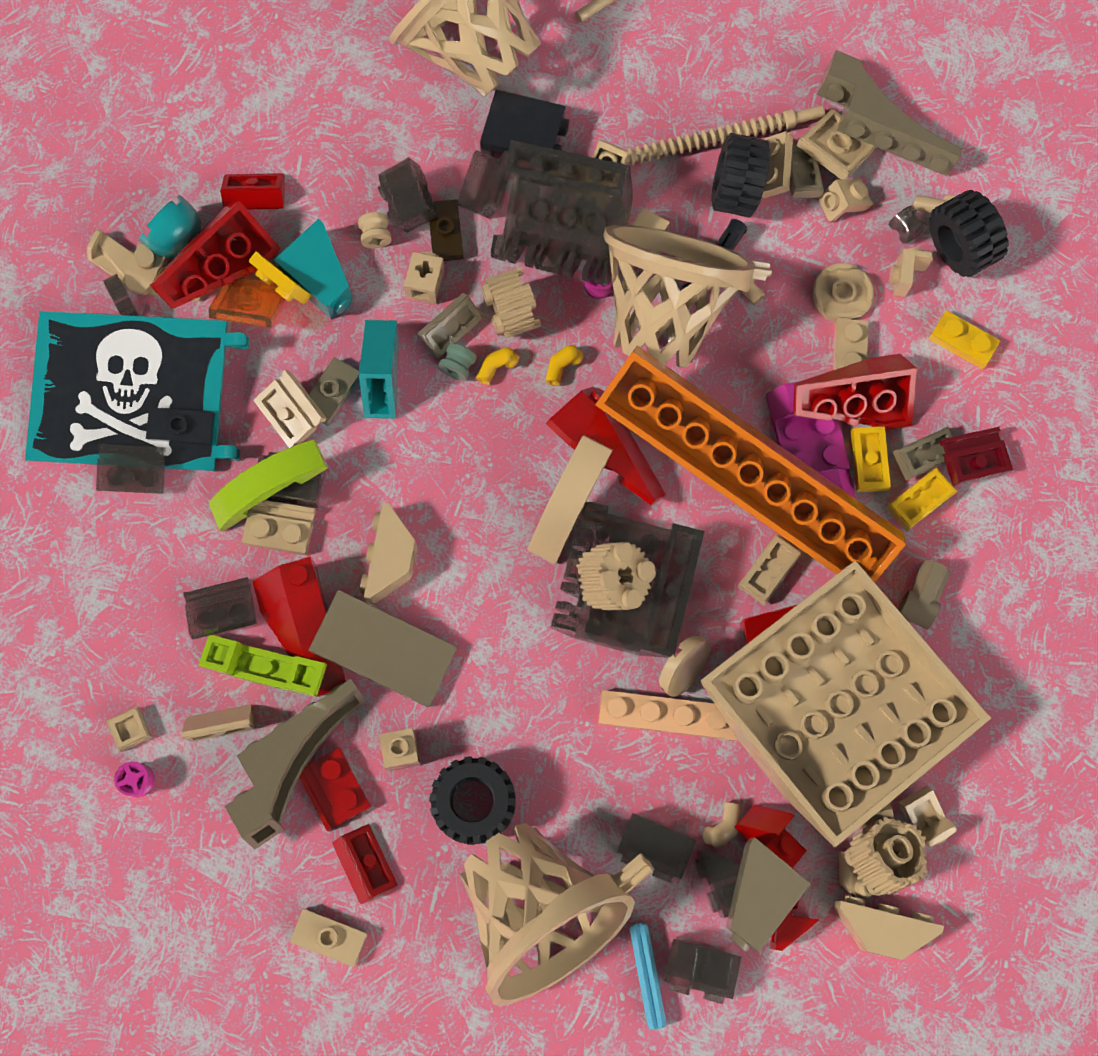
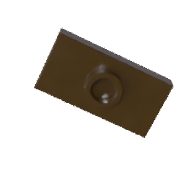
(446, 231)

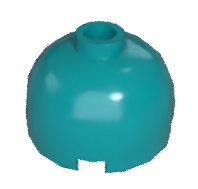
(172, 228)

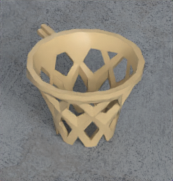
(430, 15)
(711, 268)
(511, 931)

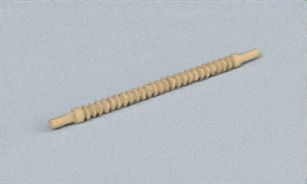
(787, 120)

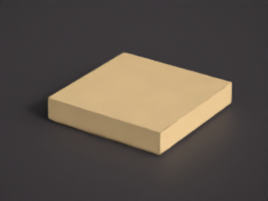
(833, 149)

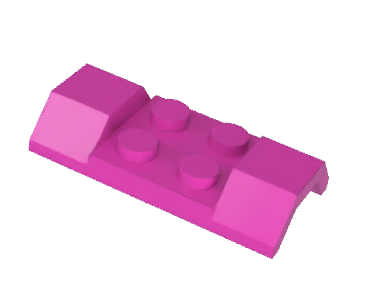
(810, 439)

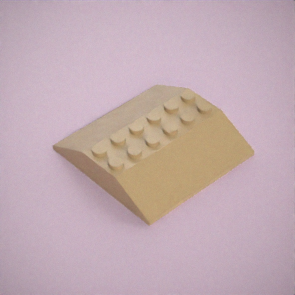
(843, 704)

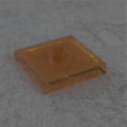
(247, 303)

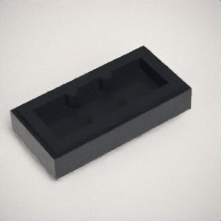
(180, 426)

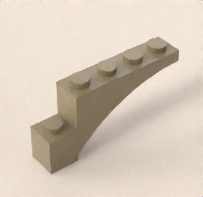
(878, 121)
(279, 760)

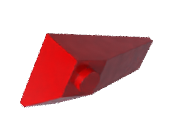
(215, 256)
(865, 393)
(583, 417)
(294, 608)

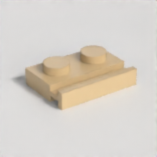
(290, 409)
(279, 527)

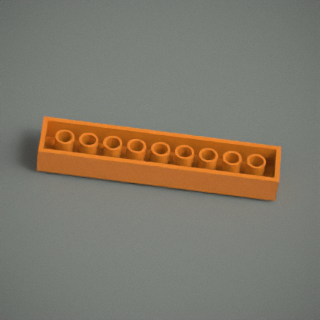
(749, 467)

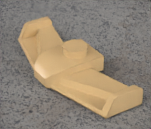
(134, 269)

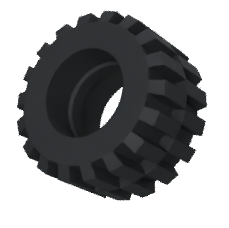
(740, 175)
(968, 233)
(472, 770)

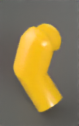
(494, 360)
(559, 360)

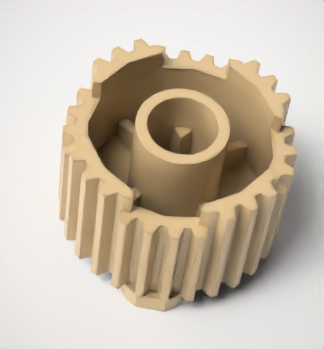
(511, 303)
(615, 576)
(888, 856)

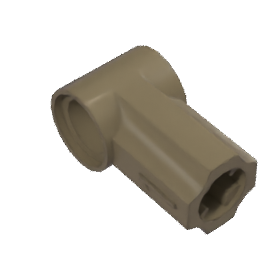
(921, 602)

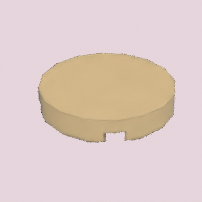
(842, 292)
(684, 669)

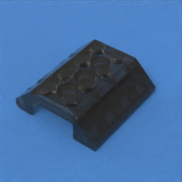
(561, 211)
(657, 623)

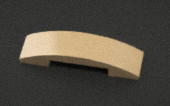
(569, 499)

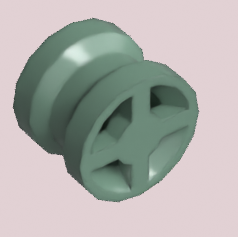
(457, 361)

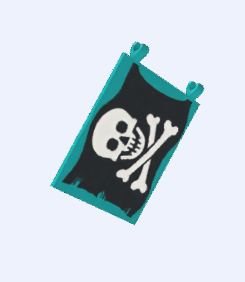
(106, 371)

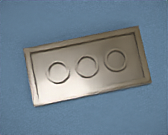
(383, 649)

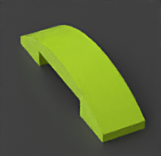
(264, 480)
(262, 666)

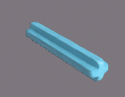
(647, 976)

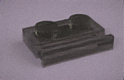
(130, 469)
(219, 608)

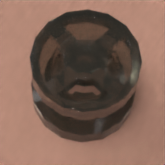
(907, 224)

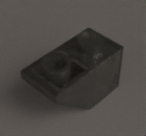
(721, 877)

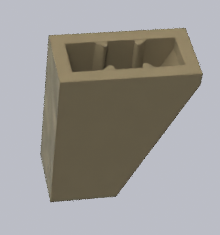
(762, 896)

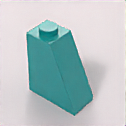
(317, 270)
(379, 369)

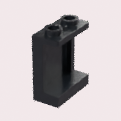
(524, 121)

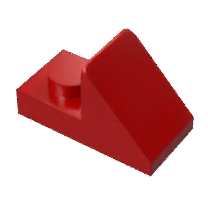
(769, 828)
(789, 930)

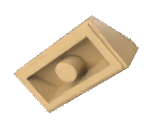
(218, 723)

